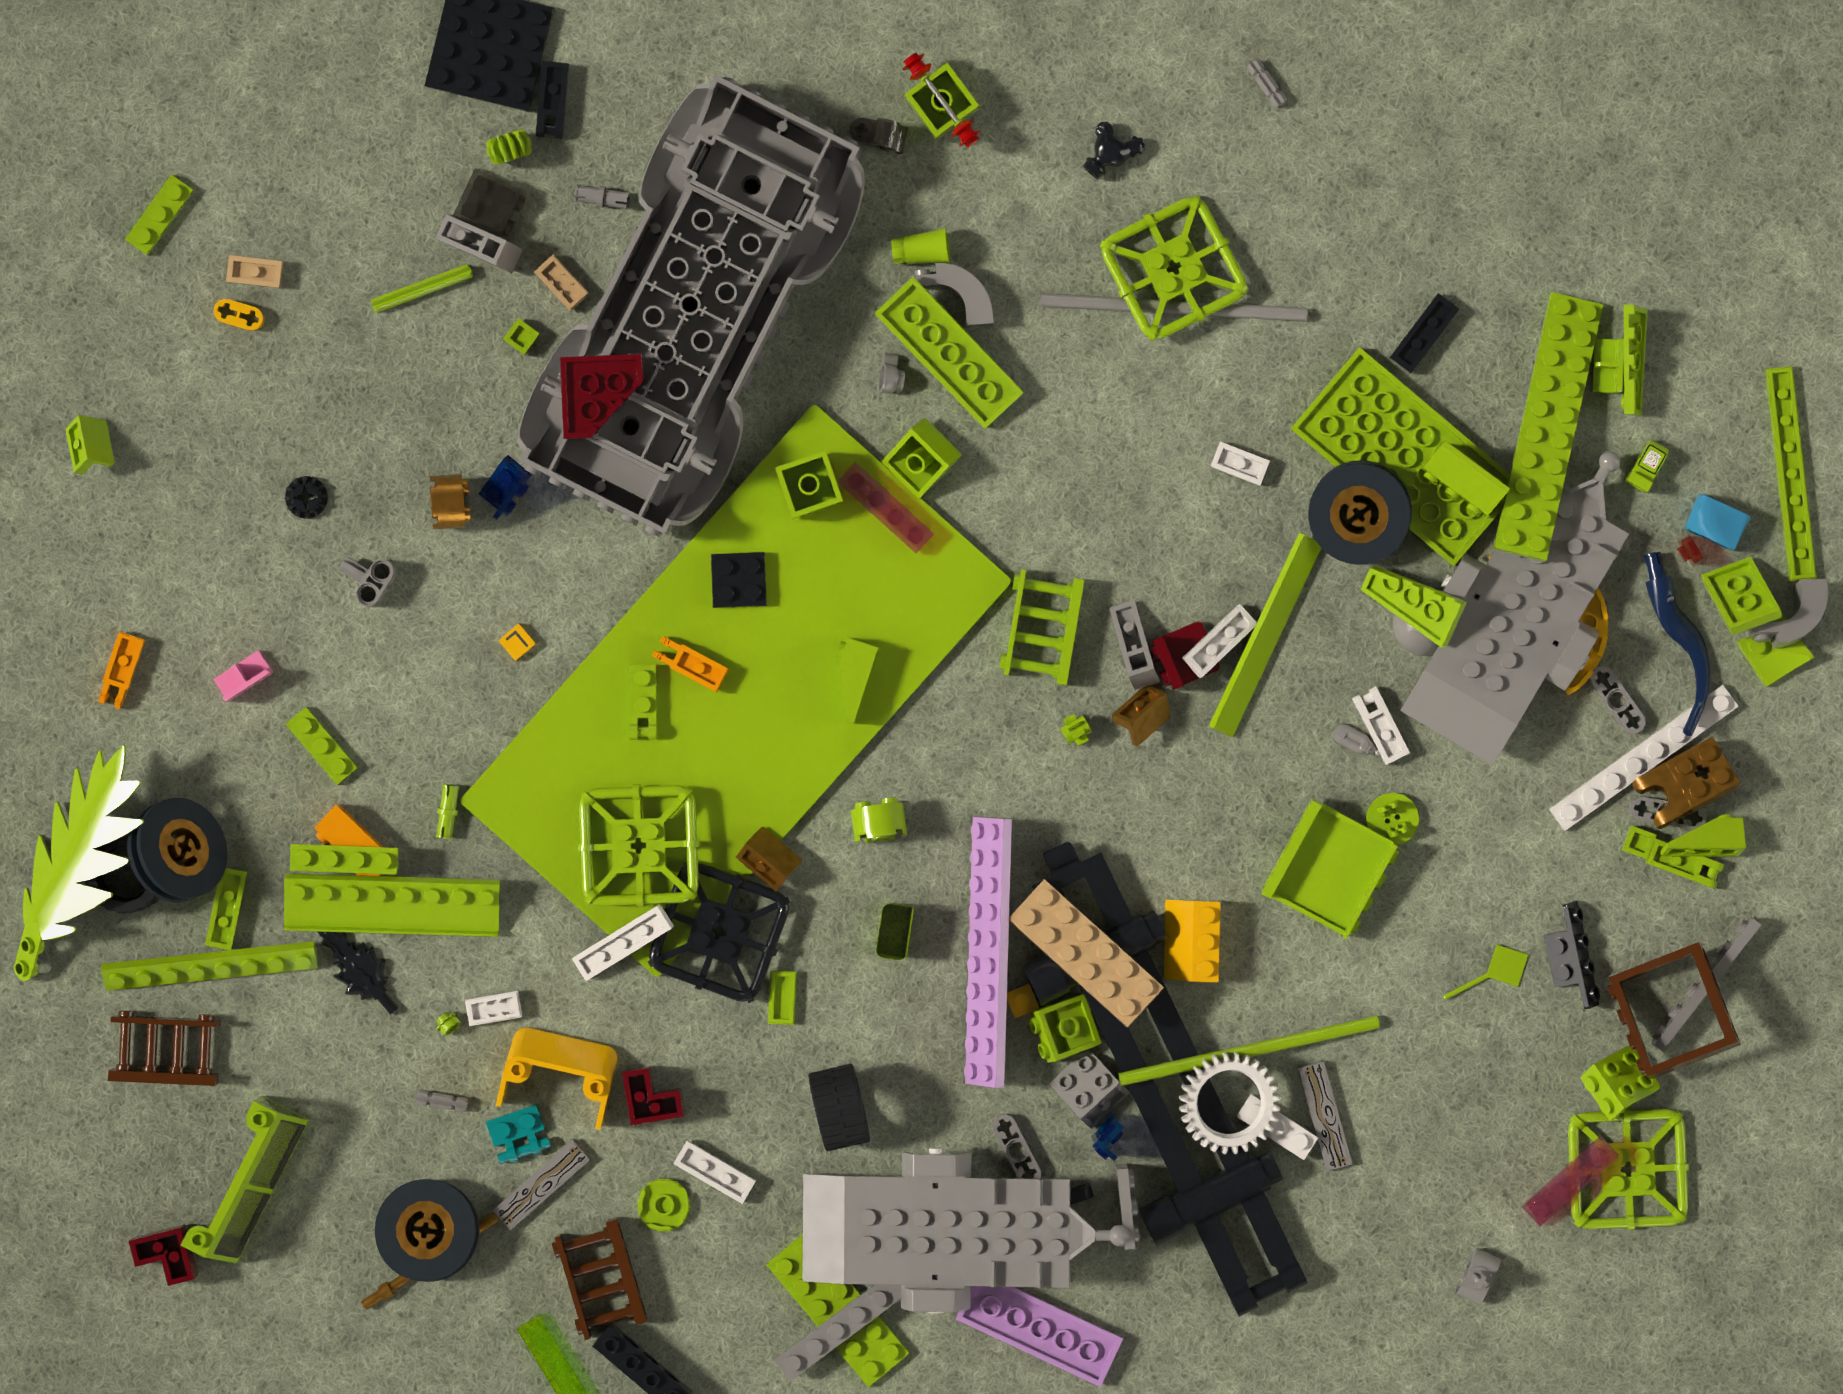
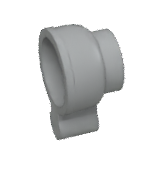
(890, 377)

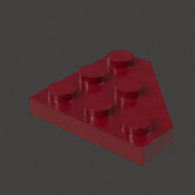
(595, 390)

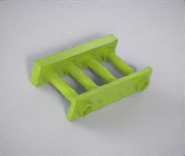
(1063, 644)

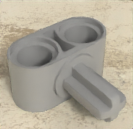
(368, 578)
(1478, 1276)

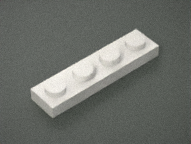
(623, 942)

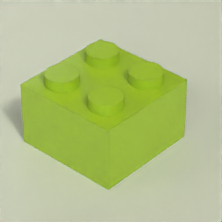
(809, 484)

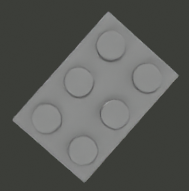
(1127, 1203)

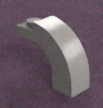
(966, 285)
(1810, 605)

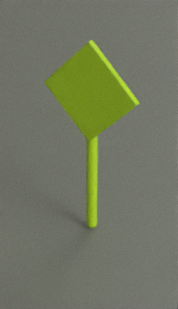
(1505, 966)

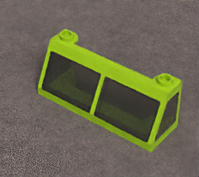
(253, 1184)

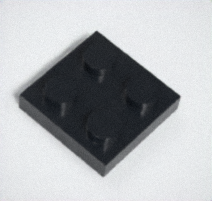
(738, 579)

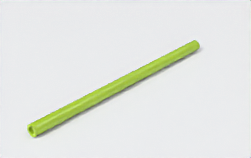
(1251, 1050)

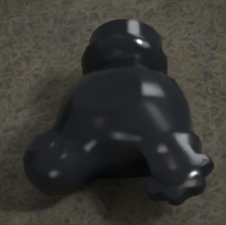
(1110, 150)

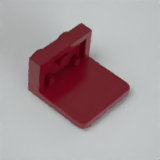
(1172, 648)

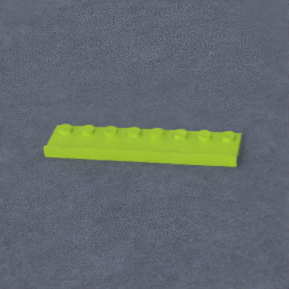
(391, 905)

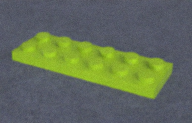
(948, 352)
(868, 1351)

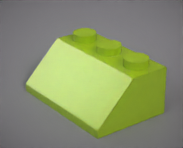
(1464, 479)

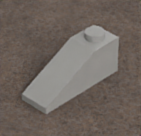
(479, 243)
(1134, 645)

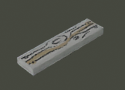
(1325, 1116)
(541, 1184)

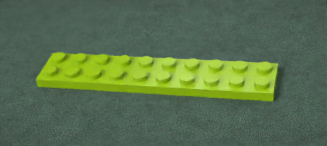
(1548, 427)

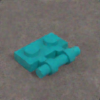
(515, 1126)

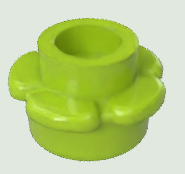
(447, 1023)

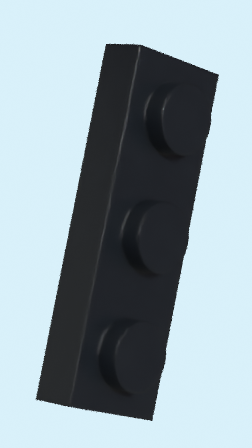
(1424, 333)

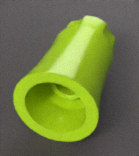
(922, 248)

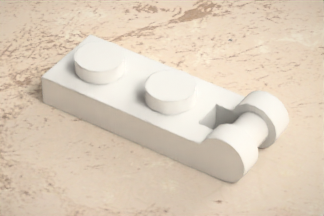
(1381, 726)

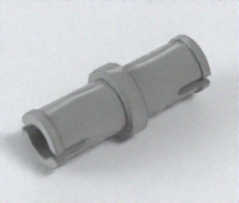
(601, 196)

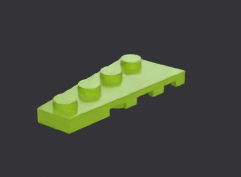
(1634, 358)
(1419, 605)

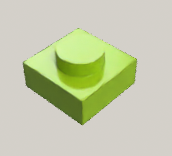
(521, 336)
(1638, 842)

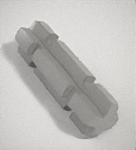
(1266, 83)
(442, 1101)

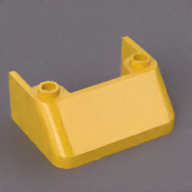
(565, 1054)

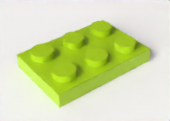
(1741, 596)

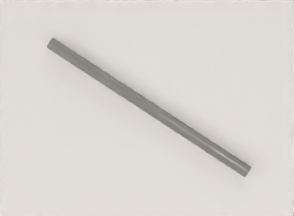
(1172, 307)

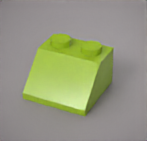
(921, 458)

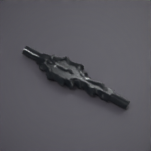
(359, 969)

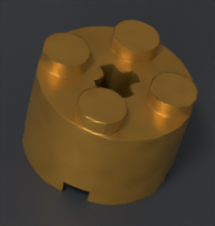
(448, 501)

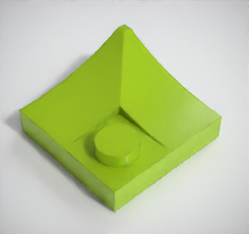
(1773, 663)

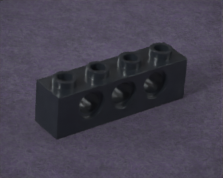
(637, 1363)

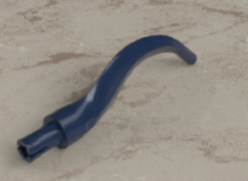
(1681, 630)

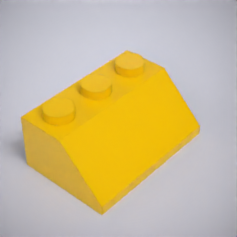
(1192, 940)

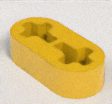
(239, 308)

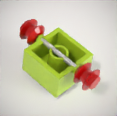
(941, 101)

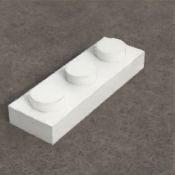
(1219, 641)
(1285, 1131)
(714, 1171)

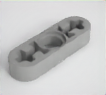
(1623, 720)
(1646, 816)
(1019, 1171)

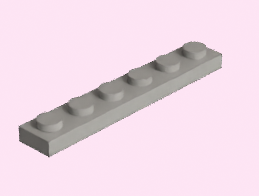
(1696, 992)
(837, 1329)

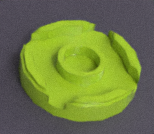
(663, 1204)

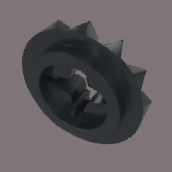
(315, 505)

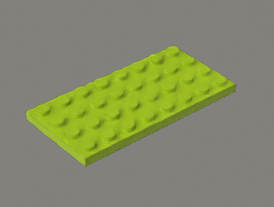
(1380, 420)

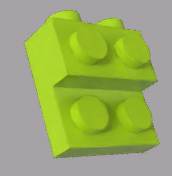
(1064, 1028)

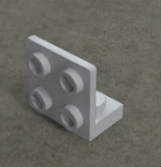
(1089, 1088)

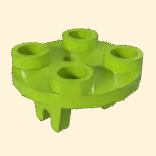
(1388, 806)

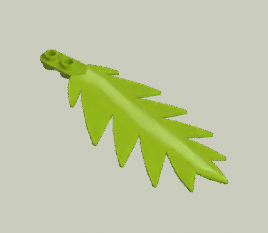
(73, 859)

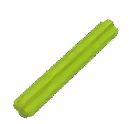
(421, 288)

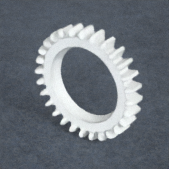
(1250, 1133)

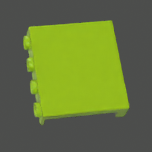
(1330, 868)

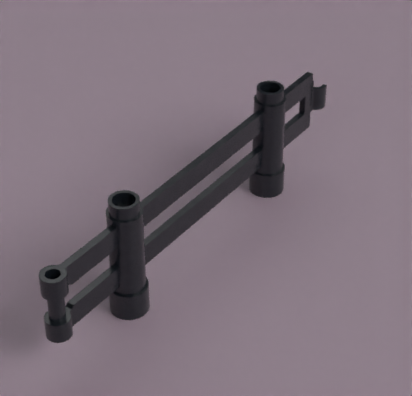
(1197, 1200)

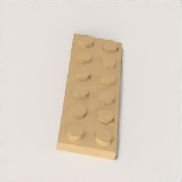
(1085, 953)

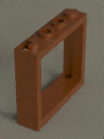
(1634, 1038)

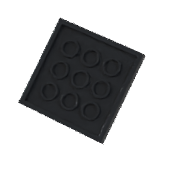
(490, 50)

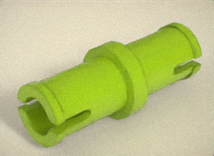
(447, 811)

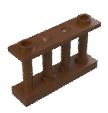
(176, 1073)
(618, 1259)

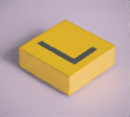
(517, 642)

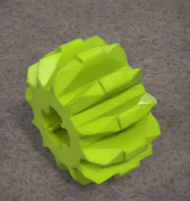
(508, 147)

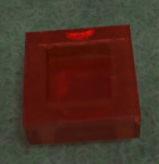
(1688, 550)

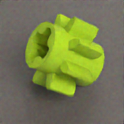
(1075, 729)

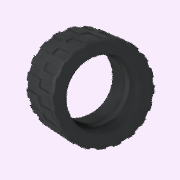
(117, 903)
(839, 1107)

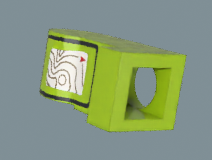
(1647, 466)

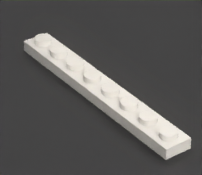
(1639, 760)

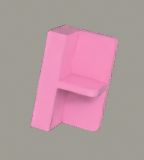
(243, 676)

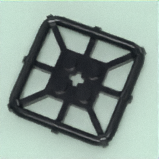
(725, 948)

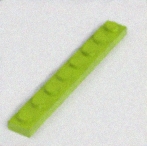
(209, 965)

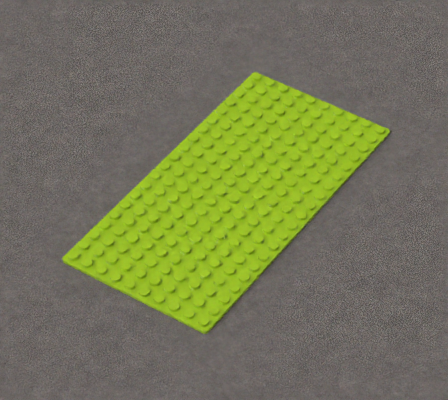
(780, 717)

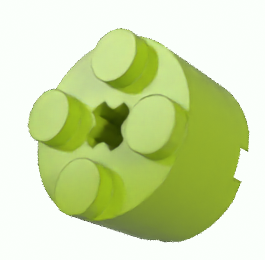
(878, 821)

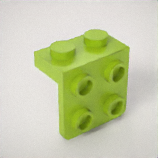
(1618, 1082)

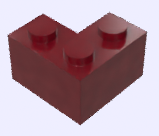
(644, 1103)
(166, 1246)

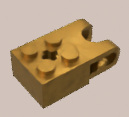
(1682, 787)

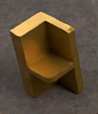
(1143, 713)
(768, 858)

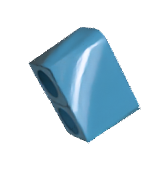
(1716, 522)

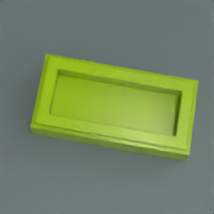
(782, 997)

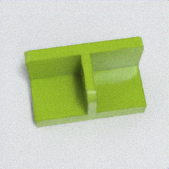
(1608, 366)
(89, 443)

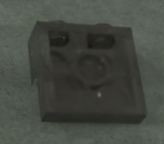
(489, 204)

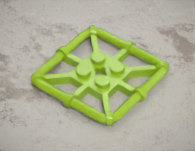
(1177, 250)
(625, 858)
(1642, 1180)

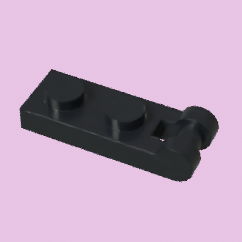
(552, 98)

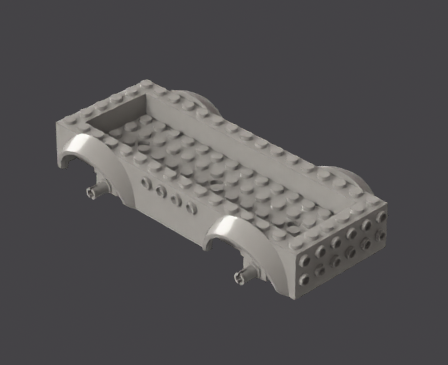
(740, 265)

